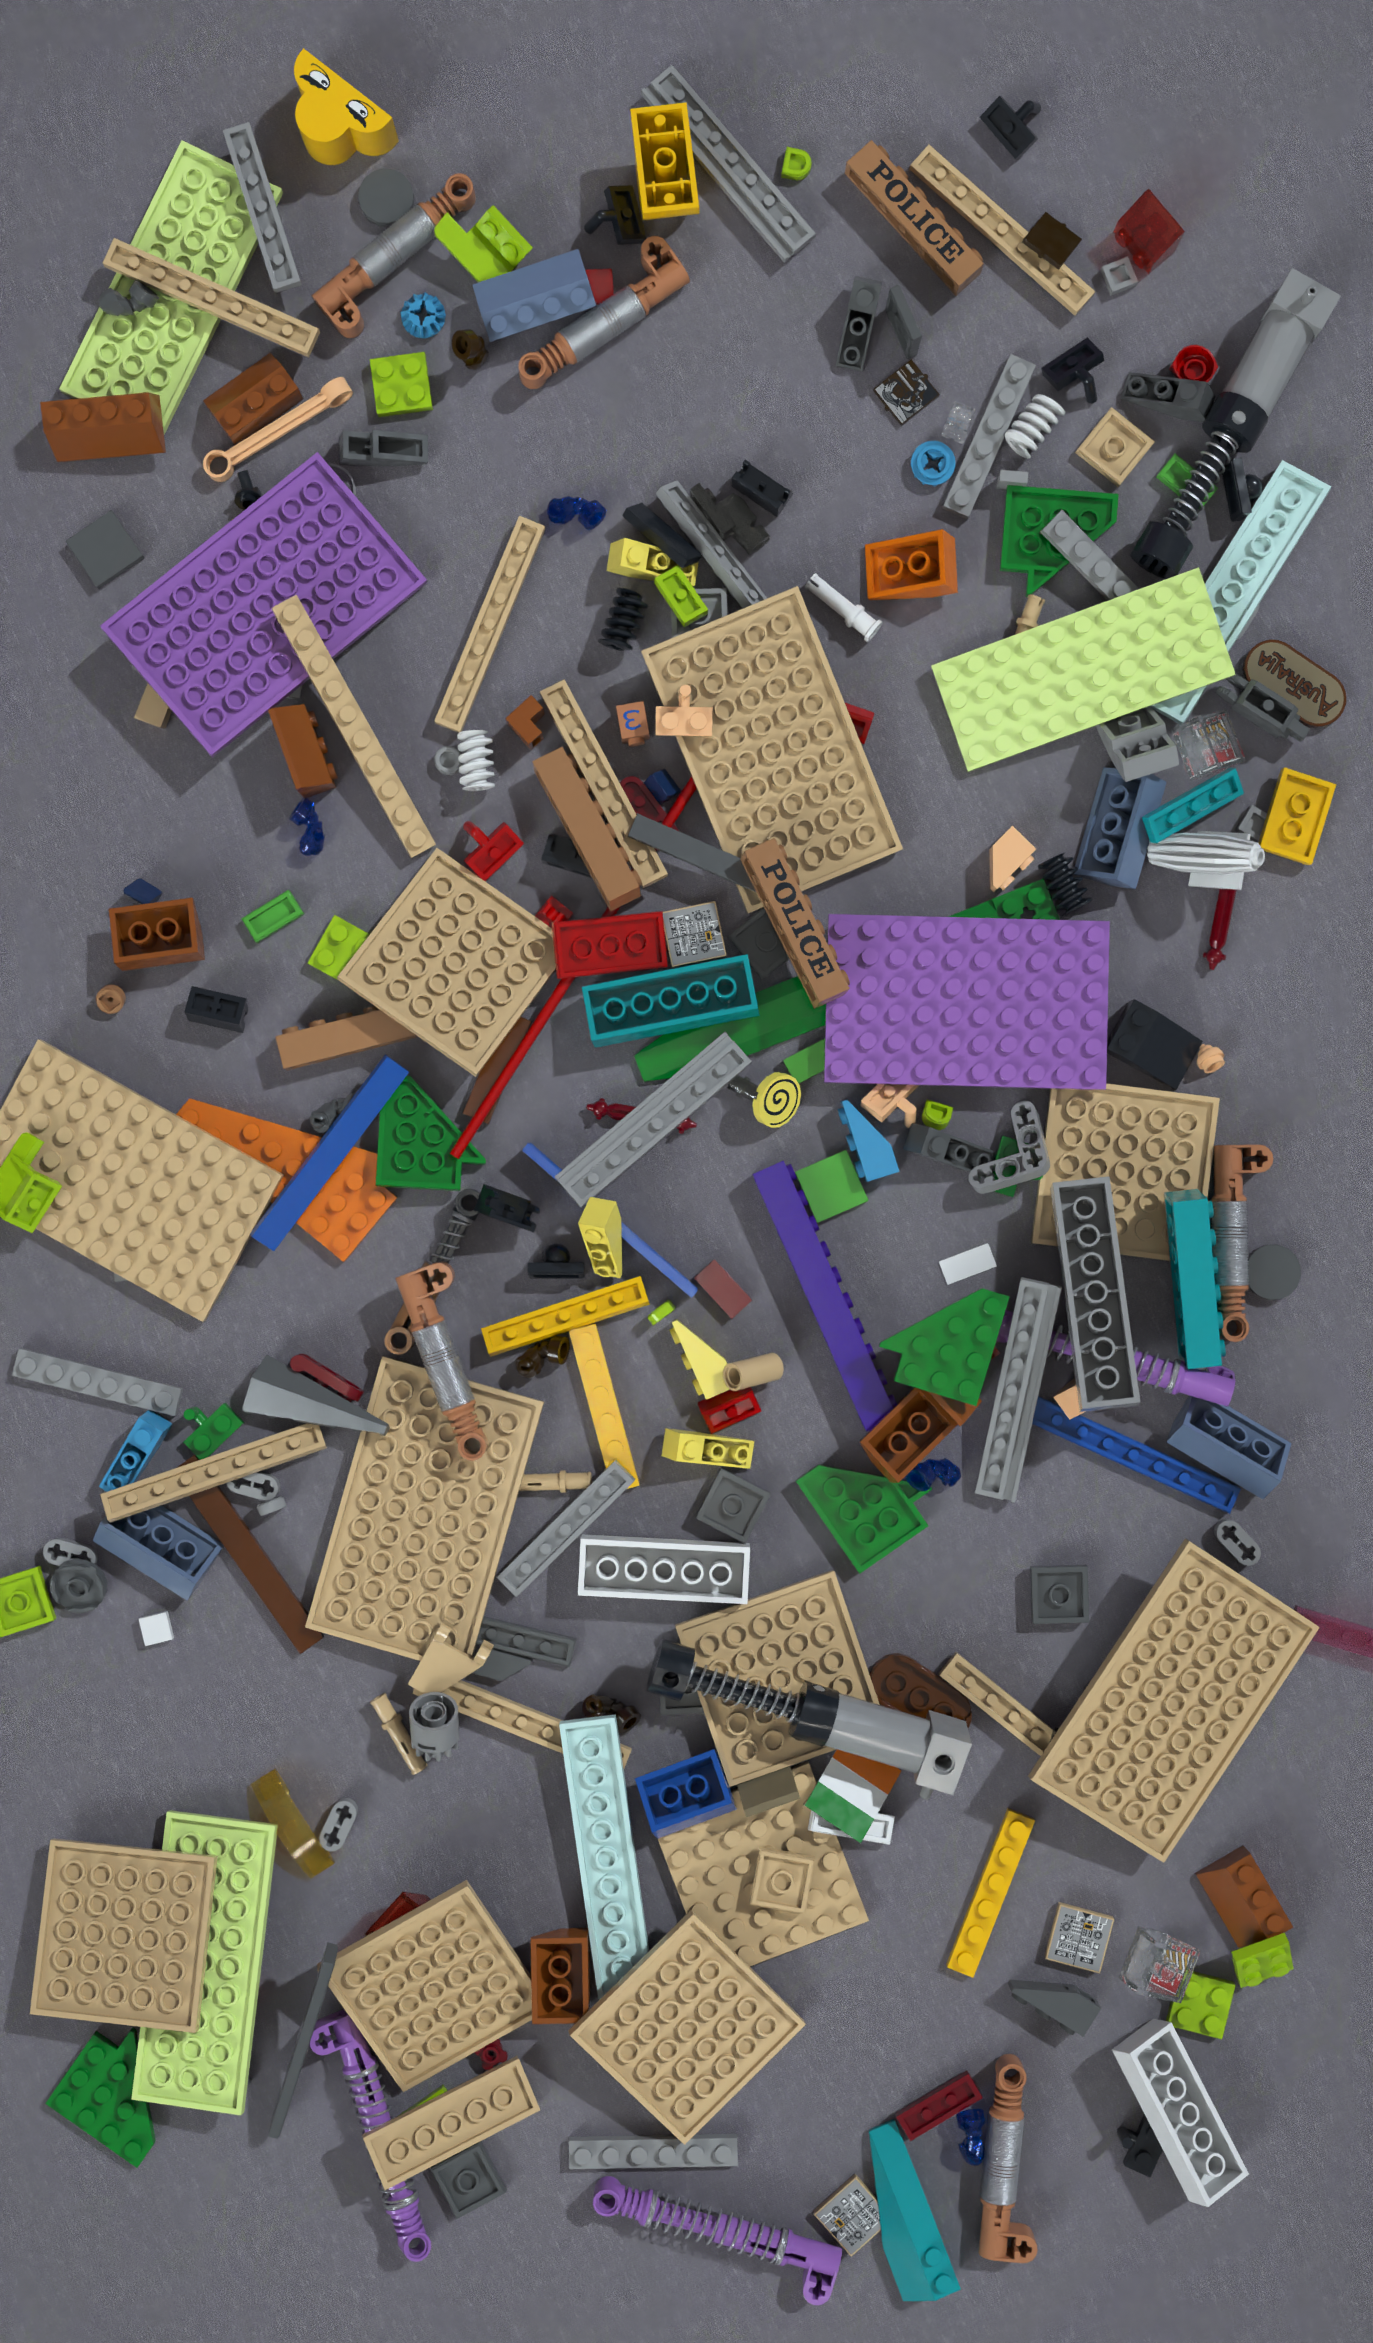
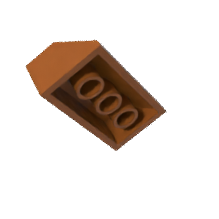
(104, 426)

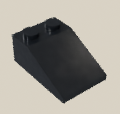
(1152, 1044)

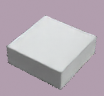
(156, 1628)

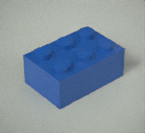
(685, 1794)

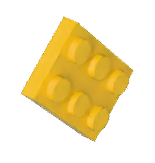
(1296, 816)

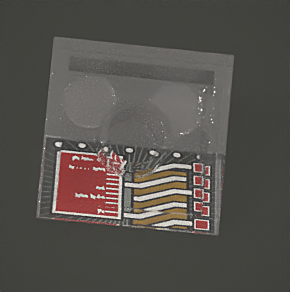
(1208, 744)
(1158, 1965)

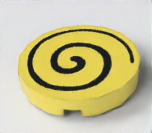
(777, 1099)

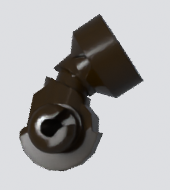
(469, 348)
(533, 1359)
(597, 1706)

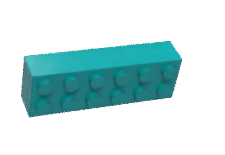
(670, 1001)
(1193, 1278)

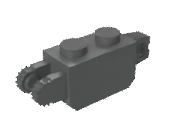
(1264, 708)

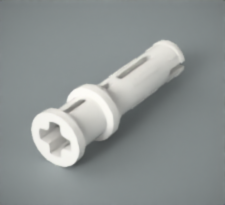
(854, 615)

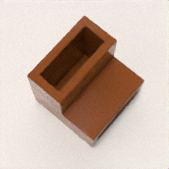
(523, 722)

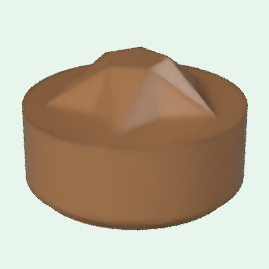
(110, 999)

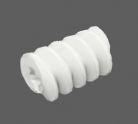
(1032, 423)
(475, 760)

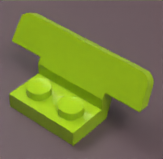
(487, 248)
(23, 1191)

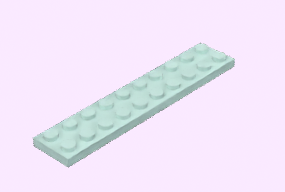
(1255, 561)
(604, 1847)

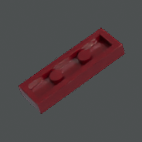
(938, 2105)

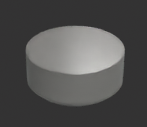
(447, 760)
(271, 1505)

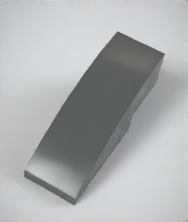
(382, 448)

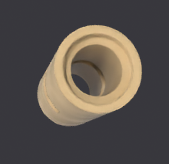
(753, 1371)

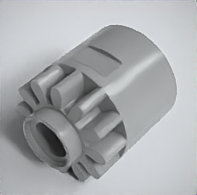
(434, 1725)

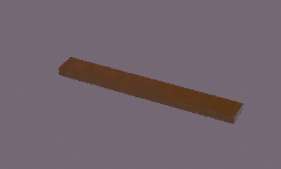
(255, 1565)

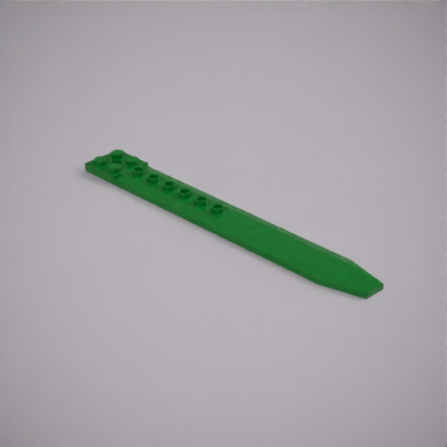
(787, 1009)

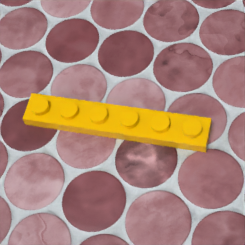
(565, 1316)
(602, 1398)
(990, 1892)

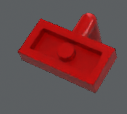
(492, 850)

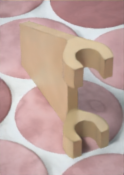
(445, 1664)

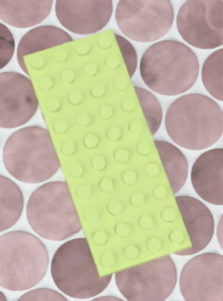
(200, 226)
(1083, 669)
(213, 2064)

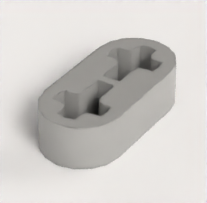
(255, 1491)
(1241, 1537)
(69, 1546)
(332, 1821)

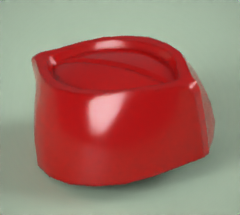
(1194, 364)

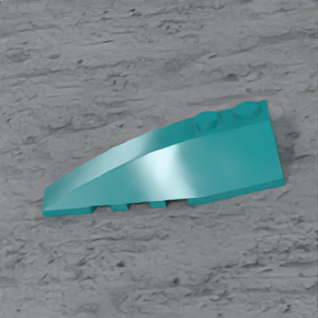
(906, 2221)

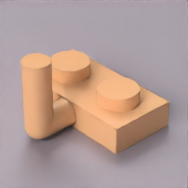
(683, 719)
(886, 1098)

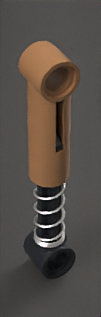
(444, 1253)

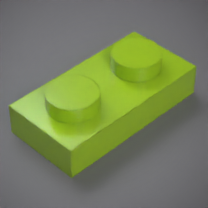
(681, 596)

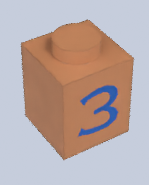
(633, 723)

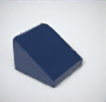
(662, 786)
(142, 892)

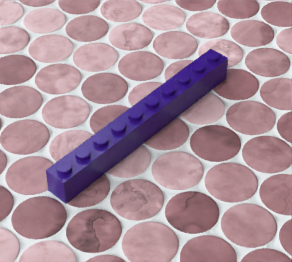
(824, 1294)

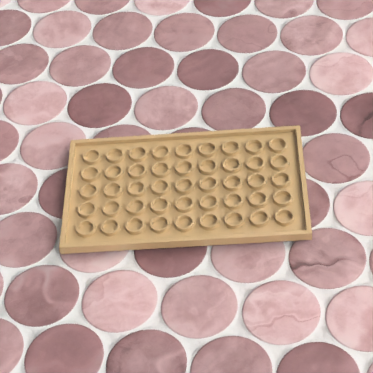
(780, 742)
(136, 1180)
(421, 1521)
(1173, 1701)

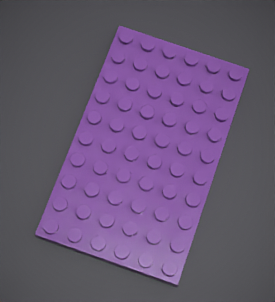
(208, 622)
(969, 1002)

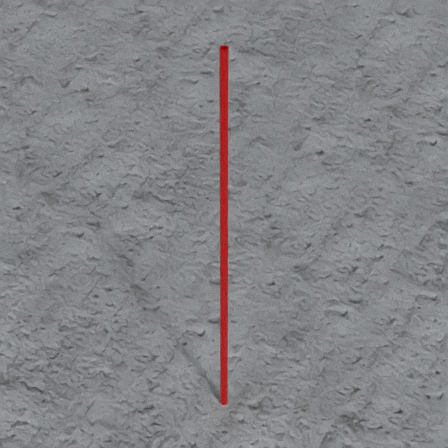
(546, 1012)

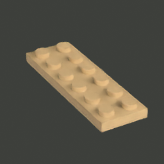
(450, 2122)

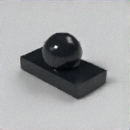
(1240, 489)
(556, 1265)

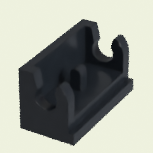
(761, 488)
(563, 854)
(216, 1009)
(506, 1207)

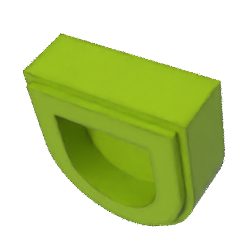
(796, 164)
(936, 1115)
(660, 1312)

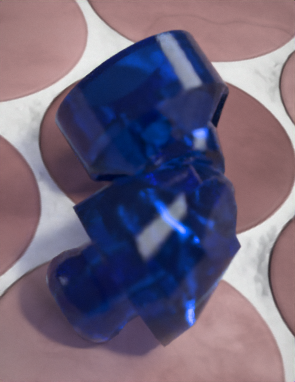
(564, 510)
(313, 838)
(925, 1473)
(972, 2147)

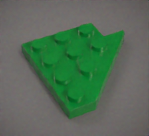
(1030, 510)
(417, 1143)
(951, 1347)
(863, 1511)
(99, 2096)

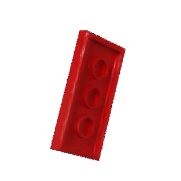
(609, 944)

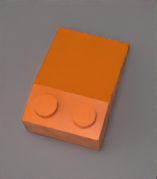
(912, 567)

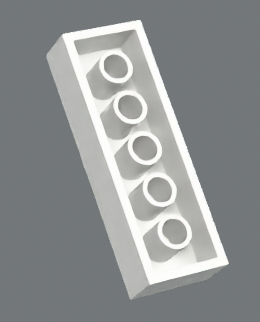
(664, 1569)
(1180, 2112)

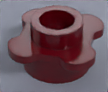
(490, 2060)

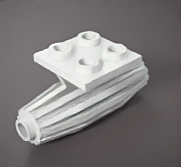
(1209, 856)

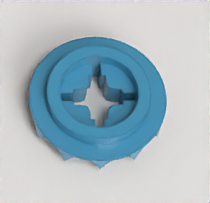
(431, 324)
(934, 450)

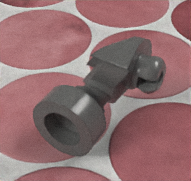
(115, 304)
(326, 1115)

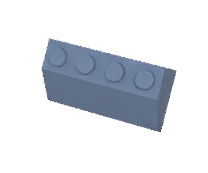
(534, 295)
(1115, 832)
(1230, 1445)
(161, 1547)

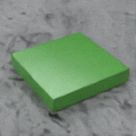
(831, 1186)

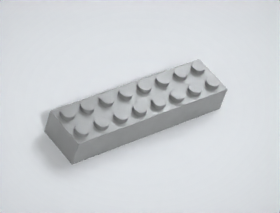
(1094, 1294)

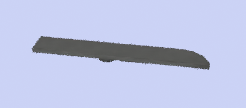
(690, 850)

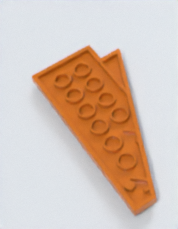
(344, 1206)

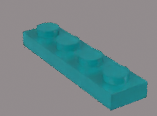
(1192, 805)

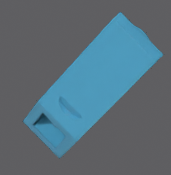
(872, 1149)
(136, 1451)

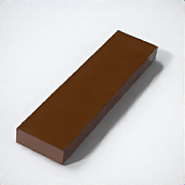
(494, 1067)

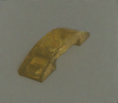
(291, 1825)

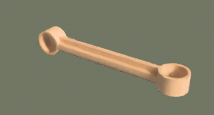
(331, 395)

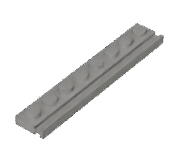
(734, 168)
(653, 1119)
(1018, 1389)

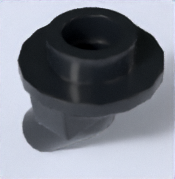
(248, 493)

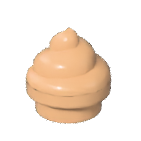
(1210, 1058)

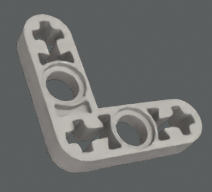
(1022, 1161)

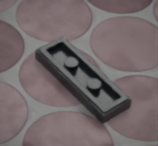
(662, 535)

